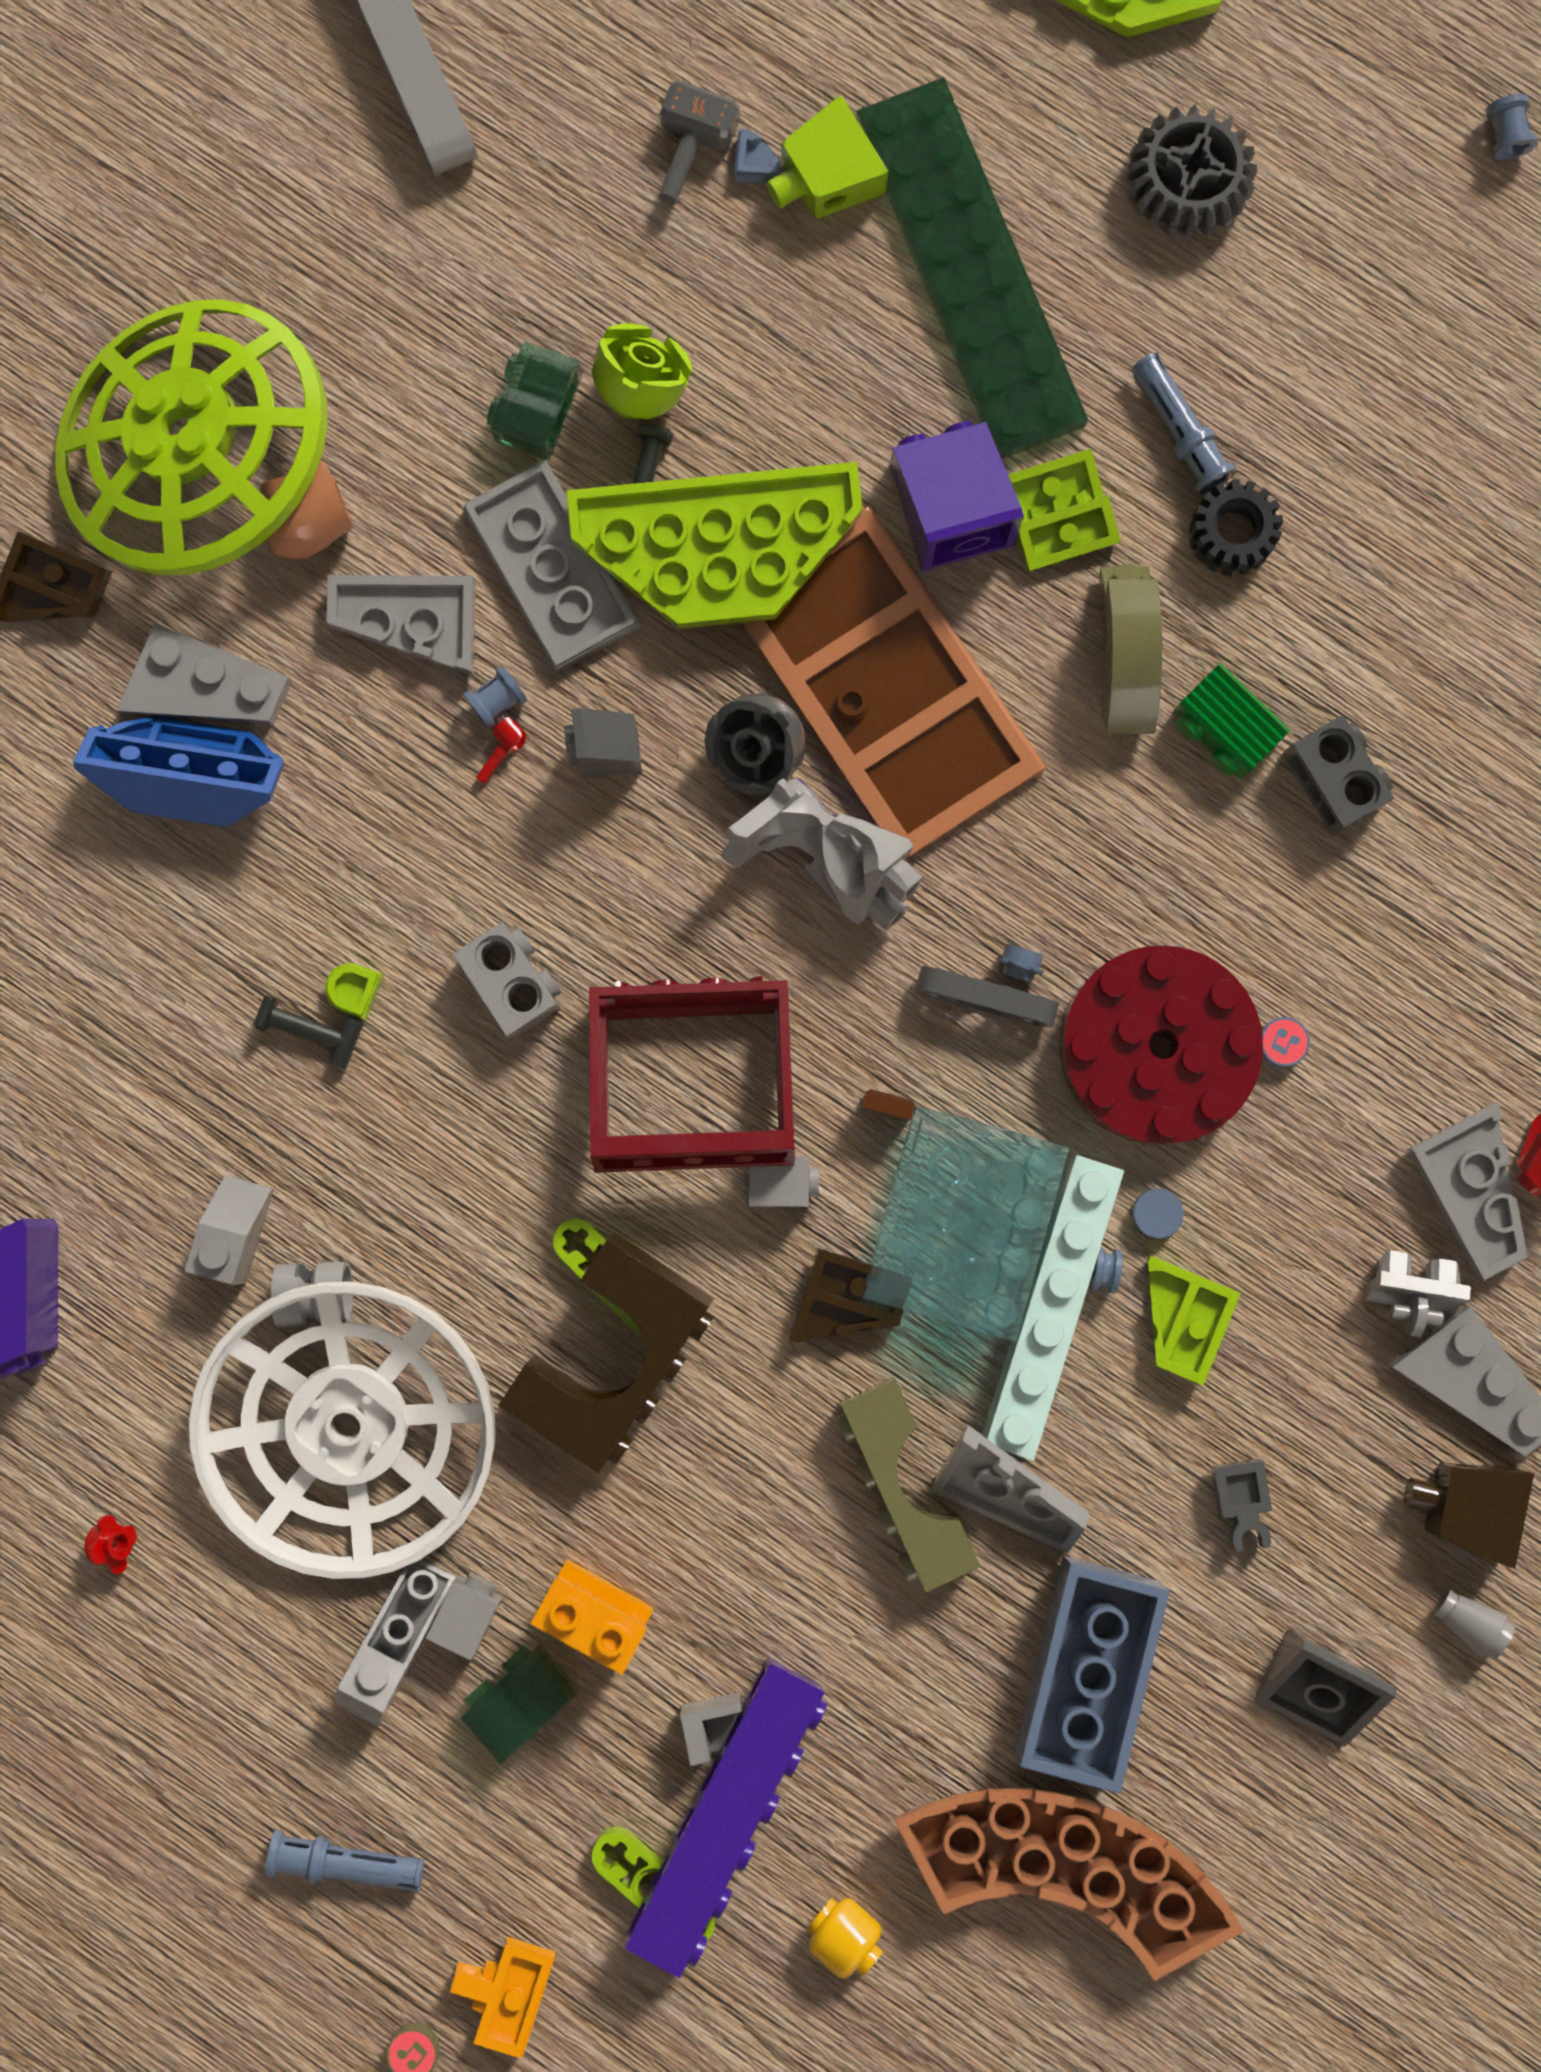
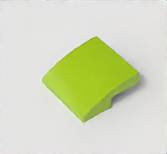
(1062, 510)

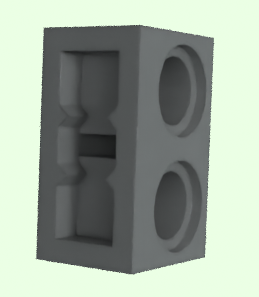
(1326, 781)

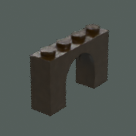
(592, 1421)

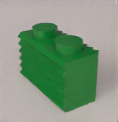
(1229, 722)

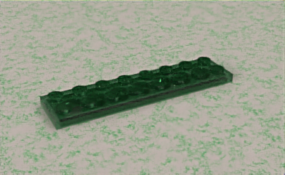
(972, 269)

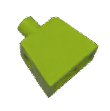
(829, 164)

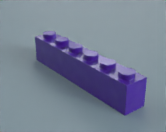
(724, 1817)

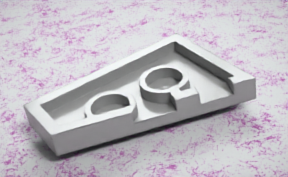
(409, 614)
(195, 680)
(1473, 1190)
(1477, 1379)
(1008, 1492)

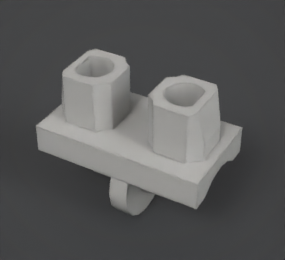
(1416, 1298)

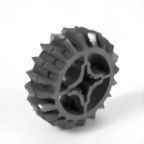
(1226, 179)

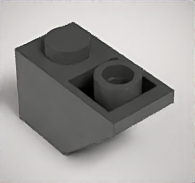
(603, 742)

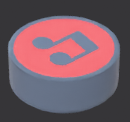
(1284, 1042)

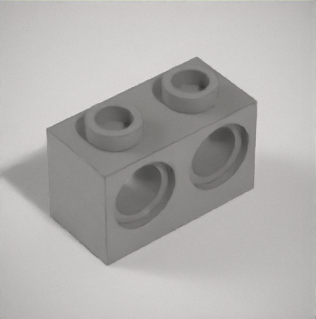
(499, 986)

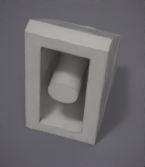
(229, 1231)

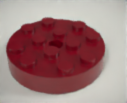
(1185, 1000)

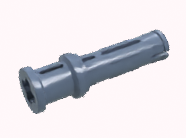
(1193, 441)
(322, 1860)

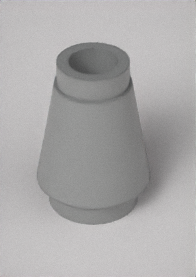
(1475, 1624)

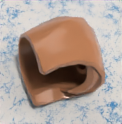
(314, 522)

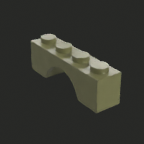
(933, 1541)

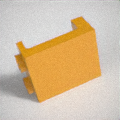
(593, 1616)

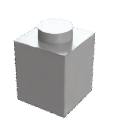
(783, 1185)
(465, 1615)

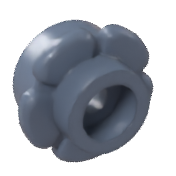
(1020, 962)

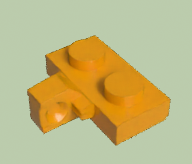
(506, 1994)

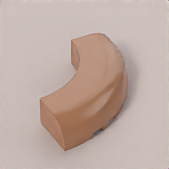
(1073, 1855)

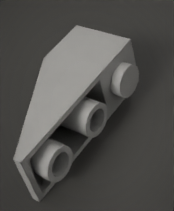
(393, 1642)

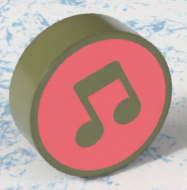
(413, 2049)

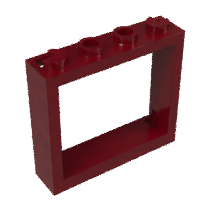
(688, 1150)

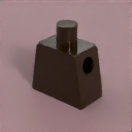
(1475, 1507)

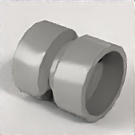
(298, 1275)

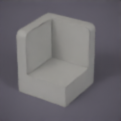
(708, 1724)

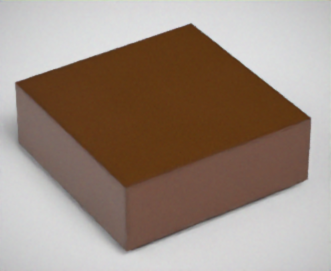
(888, 1105)

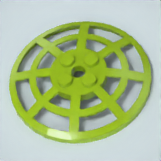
(199, 445)

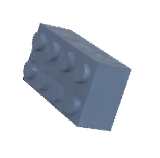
(1091, 1674)

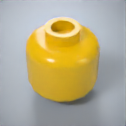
(845, 1938)

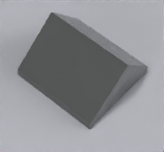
(1322, 1689)

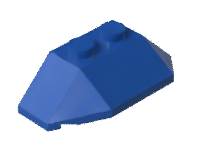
(180, 769)

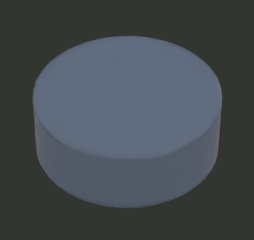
(1157, 1213)

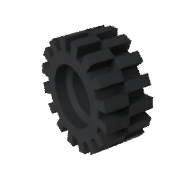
(1242, 500)

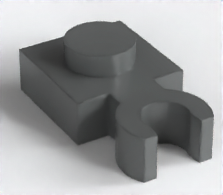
(1242, 1494)

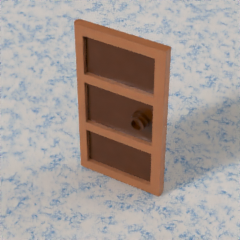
(894, 691)

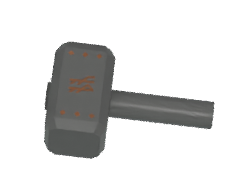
(698, 119)

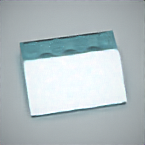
(965, 1223)

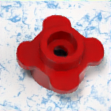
(110, 1544)

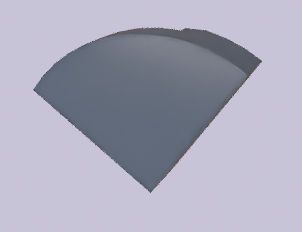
(754, 159)

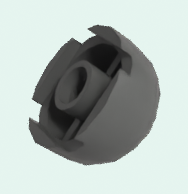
(755, 743)

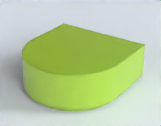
(353, 989)

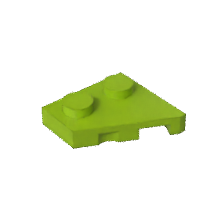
(1187, 1319)

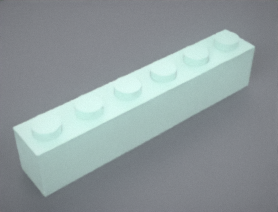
(1053, 1306)

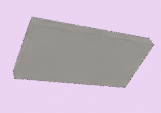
(558, 588)

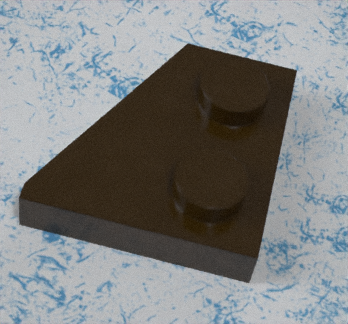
(48, 583)
(834, 1301)

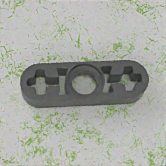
(986, 997)

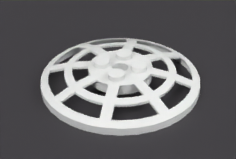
(328, 1453)

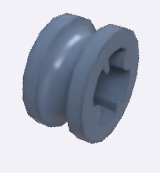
(1107, 1271)

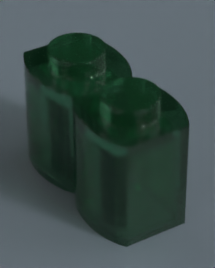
(535, 400)
(518, 1702)

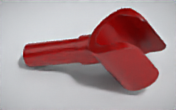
(511, 739)

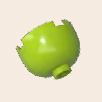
(639, 373)

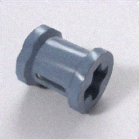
(1511, 126)
(495, 697)

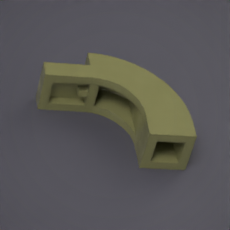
(1132, 649)

